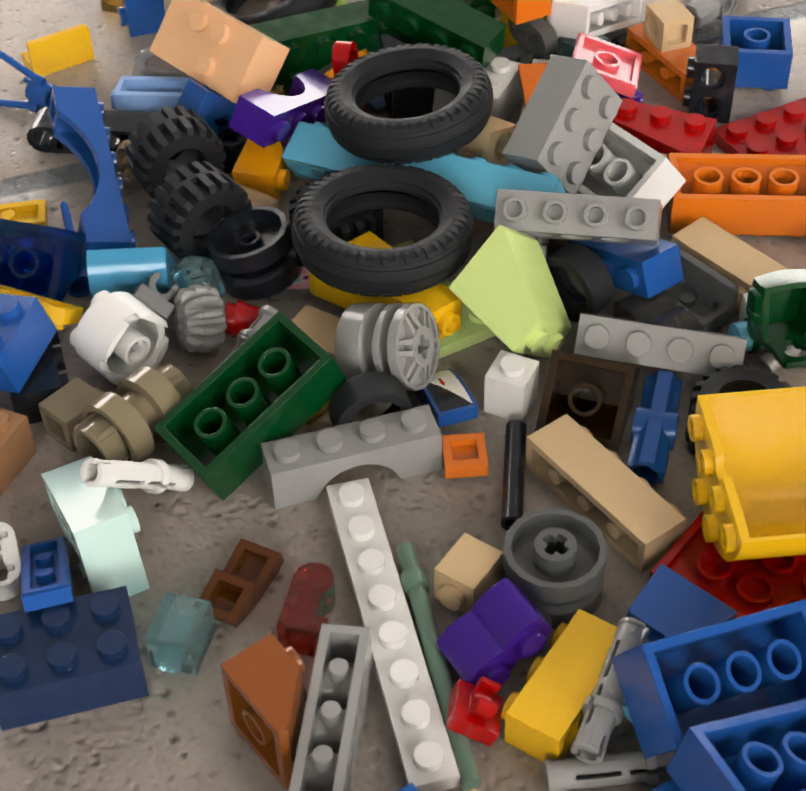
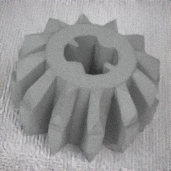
(199, 318)

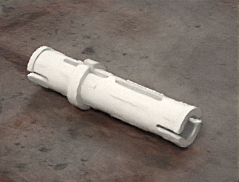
(151, 476)

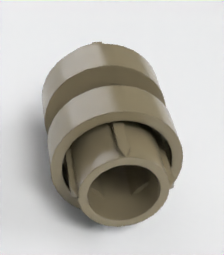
(123, 422)

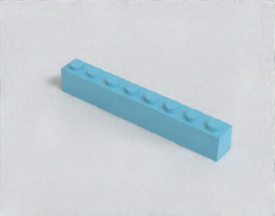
(316, 154)

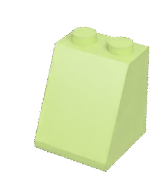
(514, 293)

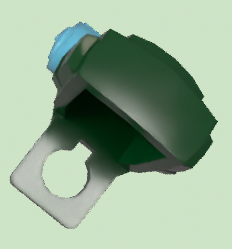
(776, 316)

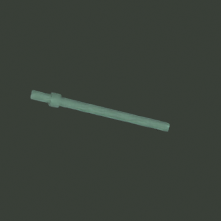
(416, 588)

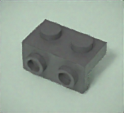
(704, 293)

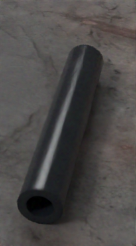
(513, 473)

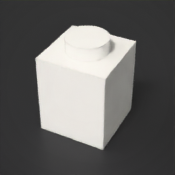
(511, 386)

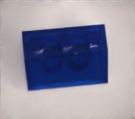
(39, 258)

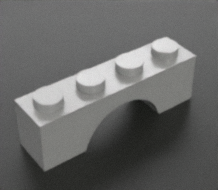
(657, 345)
(304, 463)

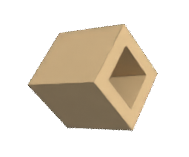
(467, 573)

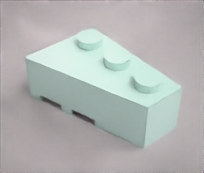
(98, 529)

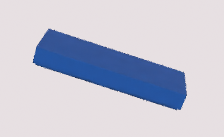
(46, 574)

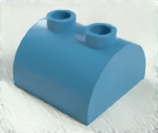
(127, 267)

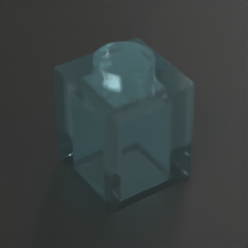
(180, 634)

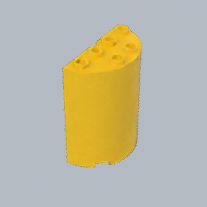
(751, 471)

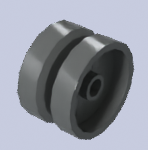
(556, 562)

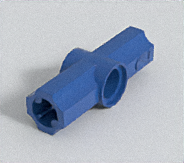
(655, 427)

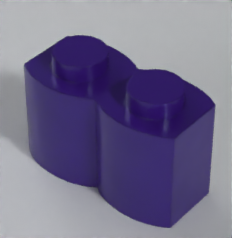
(495, 634)

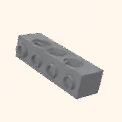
(580, 216)
(334, 710)

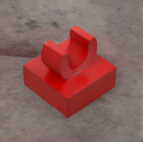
(476, 710)

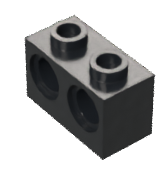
(717, 83)

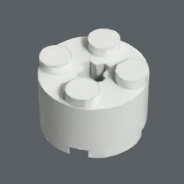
(119, 335)

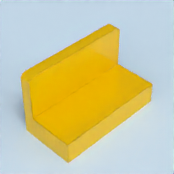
(59, 50)

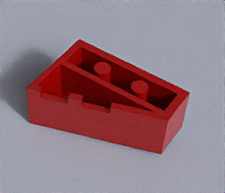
(666, 128)

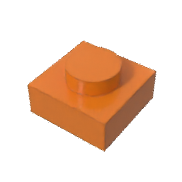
(464, 455)

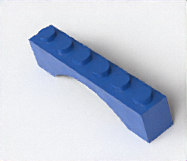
(79, 125)

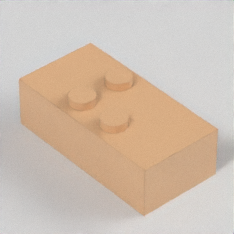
(218, 49)

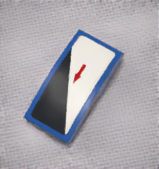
(449, 398)

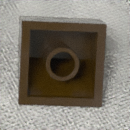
(591, 393)

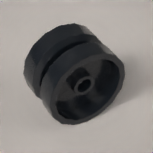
(254, 252)

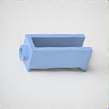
(147, 93)

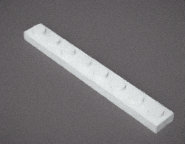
(396, 651)

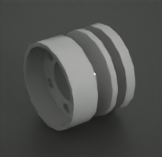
(389, 340)

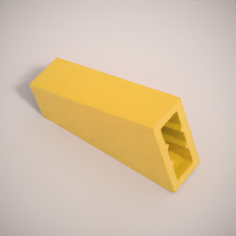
(439, 299)

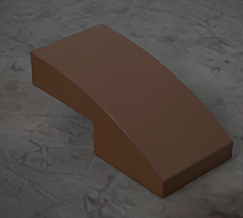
(242, 582)

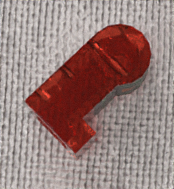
(305, 607)

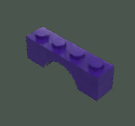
(274, 117)

